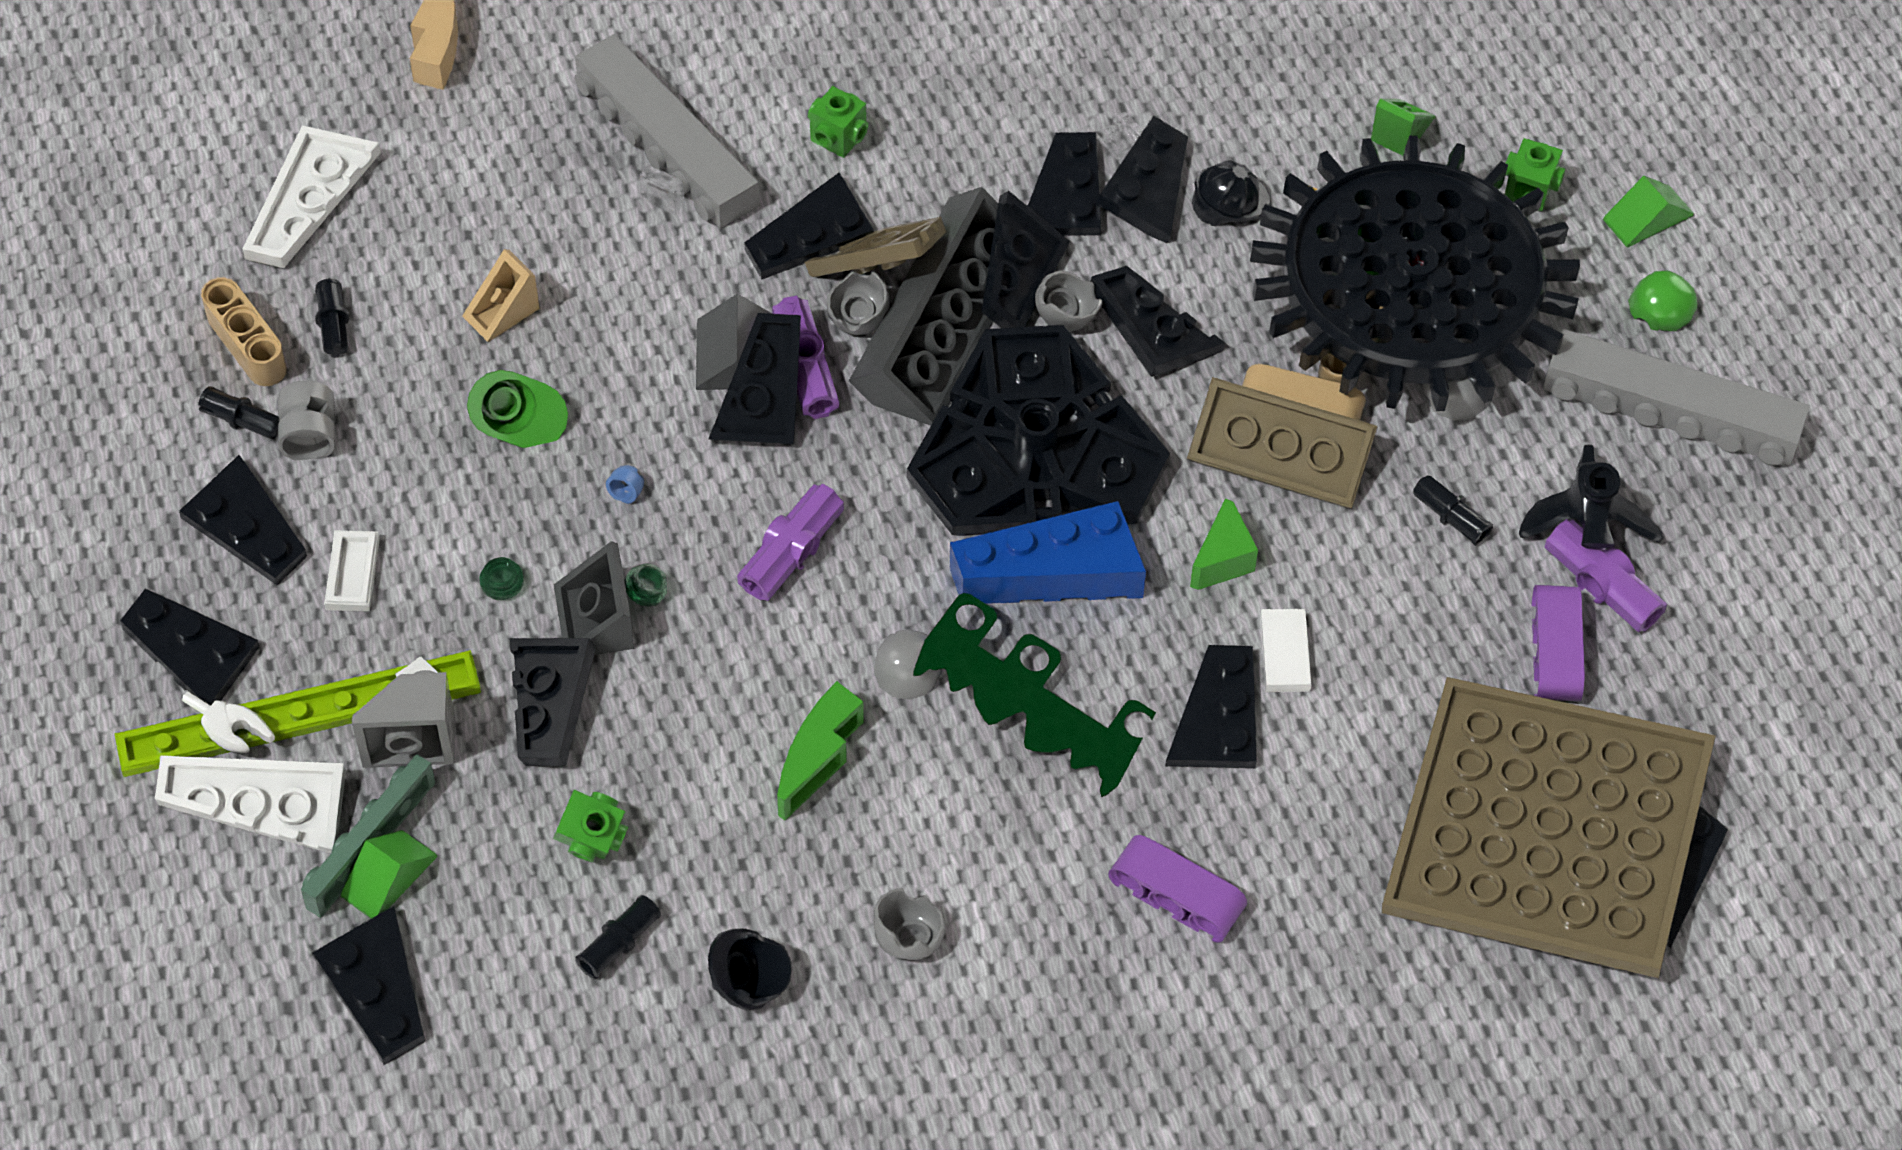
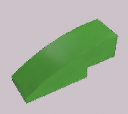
(818, 747)

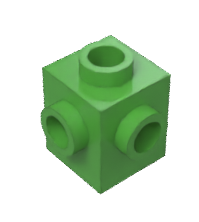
(838, 121)
(1533, 168)
(591, 809)

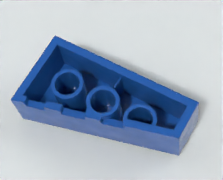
(1052, 559)

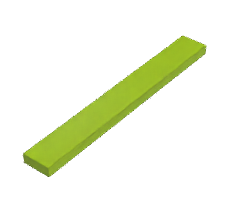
(285, 715)

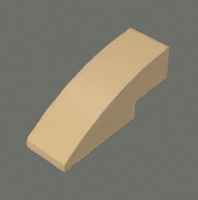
(434, 42)

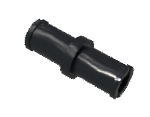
(618, 936)

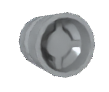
(306, 420)

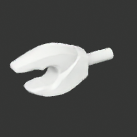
(224, 719)

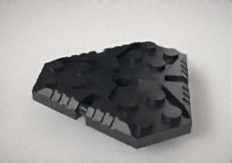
(994, 467)

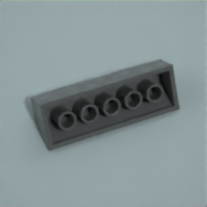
(933, 316)

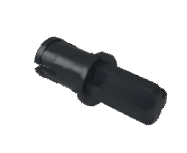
(332, 317)
(238, 412)
(1452, 509)

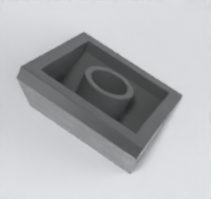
(722, 340)
(595, 602)

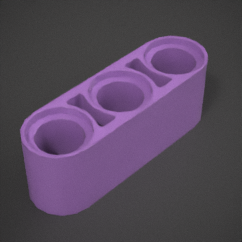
(1559, 642)
(1178, 886)

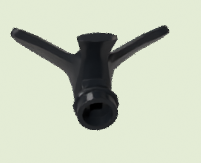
(1593, 502)

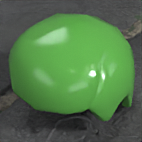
(1663, 301)

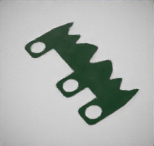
(1011, 688)

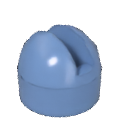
(633, 485)

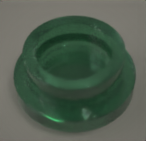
(501, 579)
(646, 585)

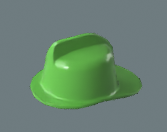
(535, 407)

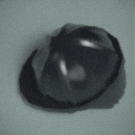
(1228, 194)
(748, 968)

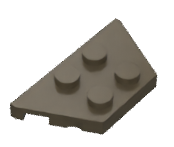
(885, 247)

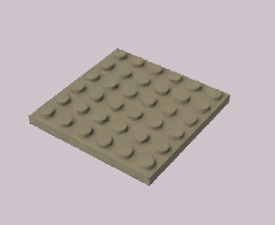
(1550, 826)

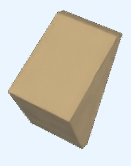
(503, 298)

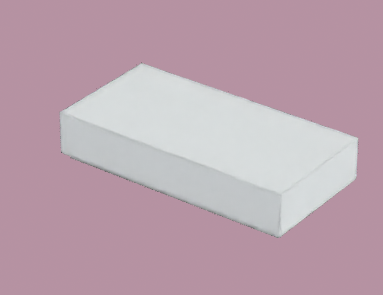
(352, 570)
(1285, 650)

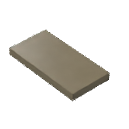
(1282, 443)

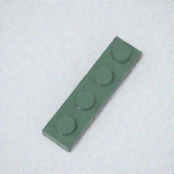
(380, 817)

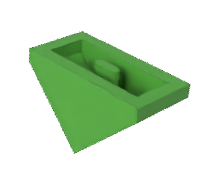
(1396, 121)
(1646, 211)
(1226, 550)
(385, 871)

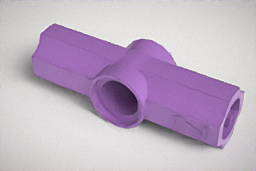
(815, 384)
(790, 542)
(1606, 576)

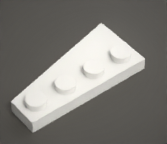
(307, 189)
(261, 796)

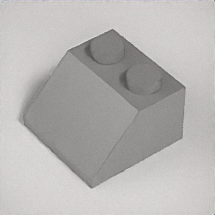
(406, 720)

